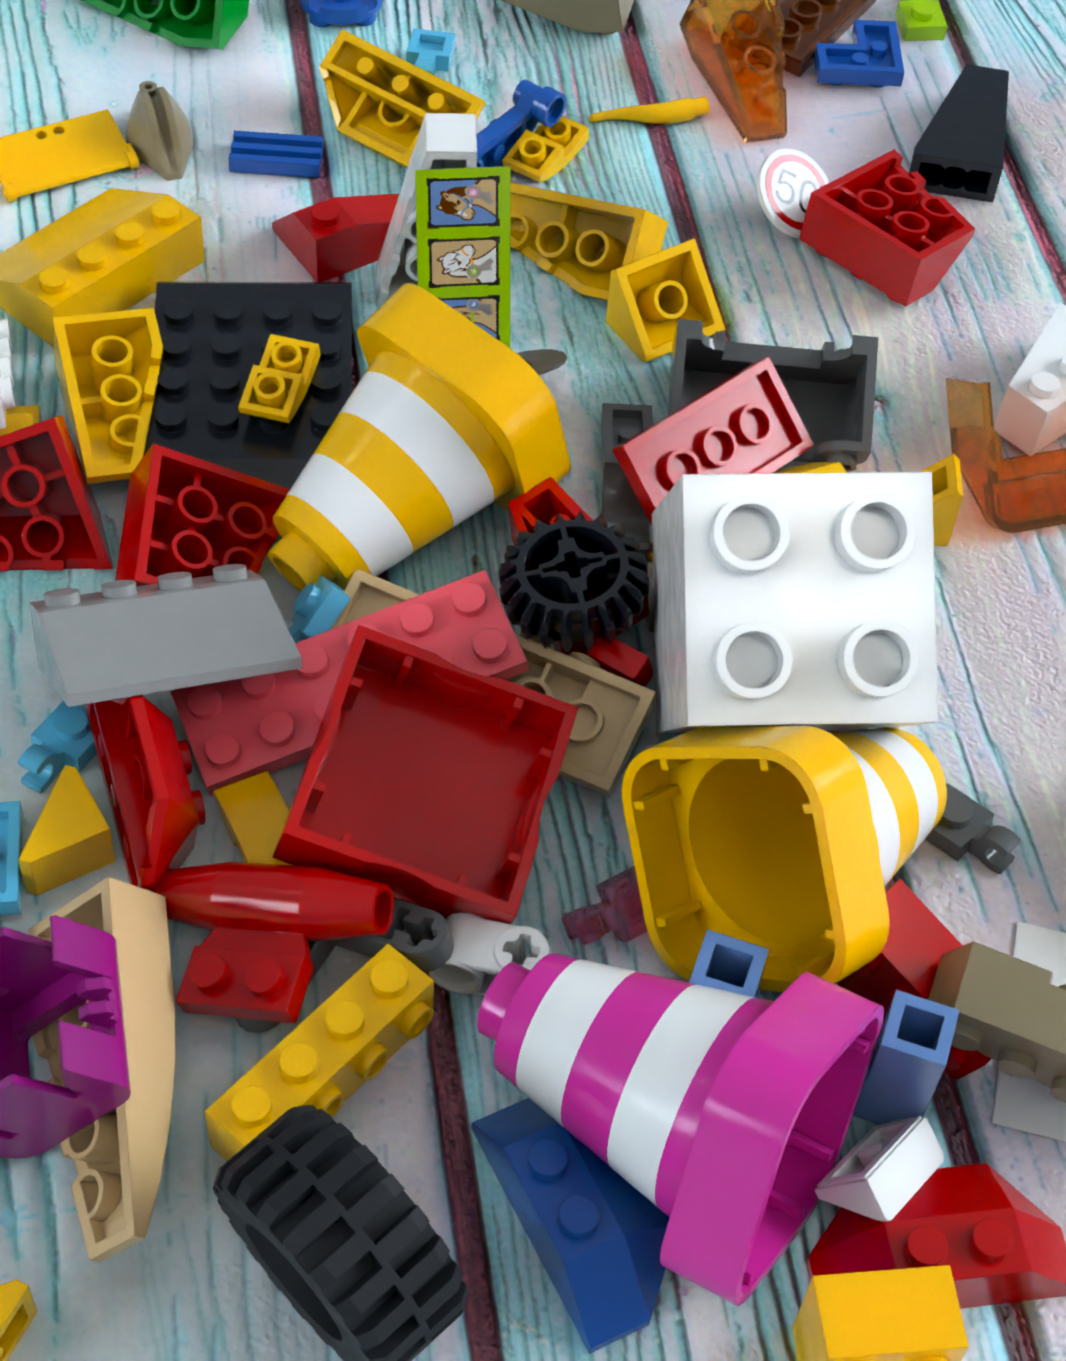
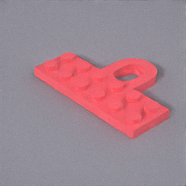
(274, 718)

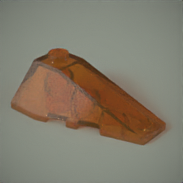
(742, 61)

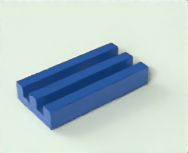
(276, 154)

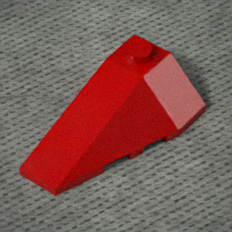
(337, 233)

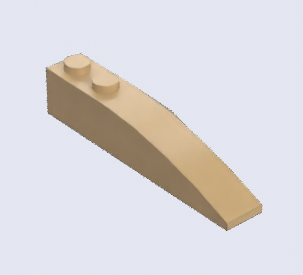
(125, 1150)

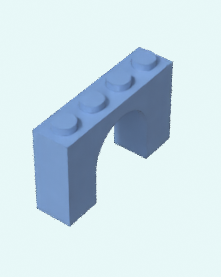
(910, 1045)

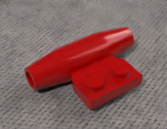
(261, 925)

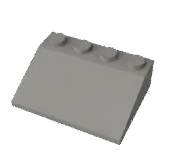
(160, 635)

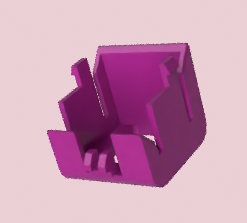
(36, 988)

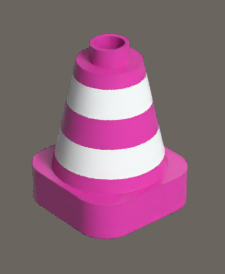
(692, 1096)

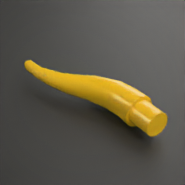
(659, 113)

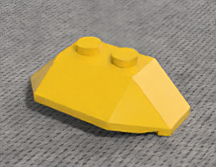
(385, 98)

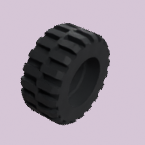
(341, 1238)

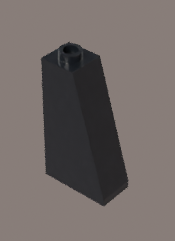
(966, 138)

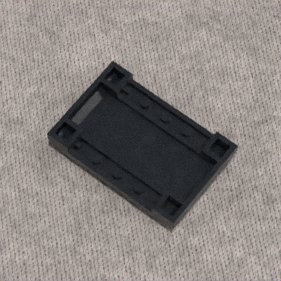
(209, 346)

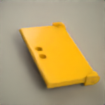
(85, 149)

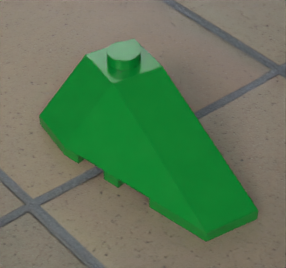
(183, 22)

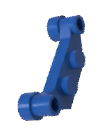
(531, 106)

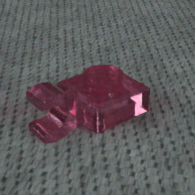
(617, 912)

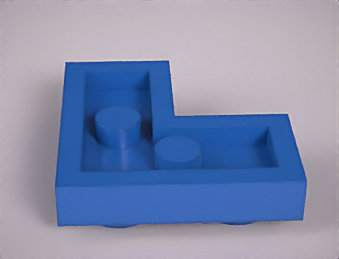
(870, 60)

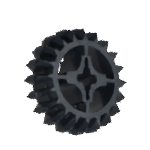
(573, 581)

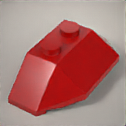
(146, 786)
(960, 1218)

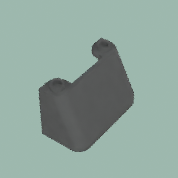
(826, 386)

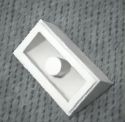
(884, 1169)

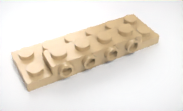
(609, 706)

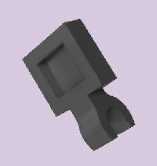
(968, 828)

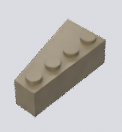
(1006, 1012)

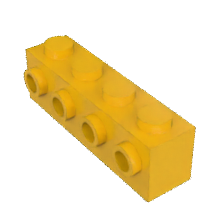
(328, 1052)

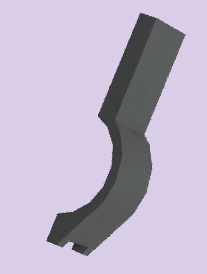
(619, 501)

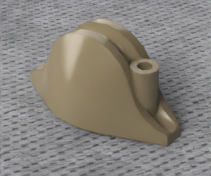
(159, 131)

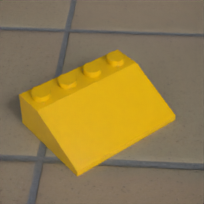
(99, 258)

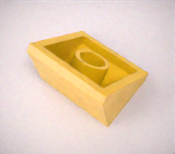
(655, 293)

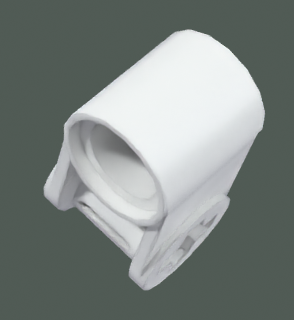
(483, 950)

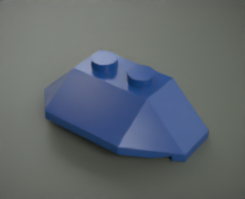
(582, 1219)

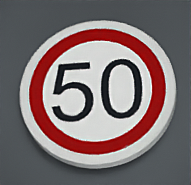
(786, 186)

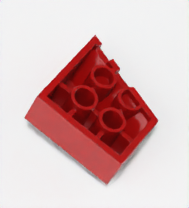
(886, 228)
(46, 503)
(194, 518)

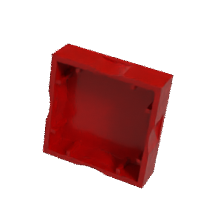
(428, 779)

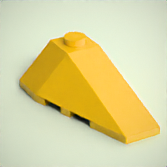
(581, 236)
(108, 386)

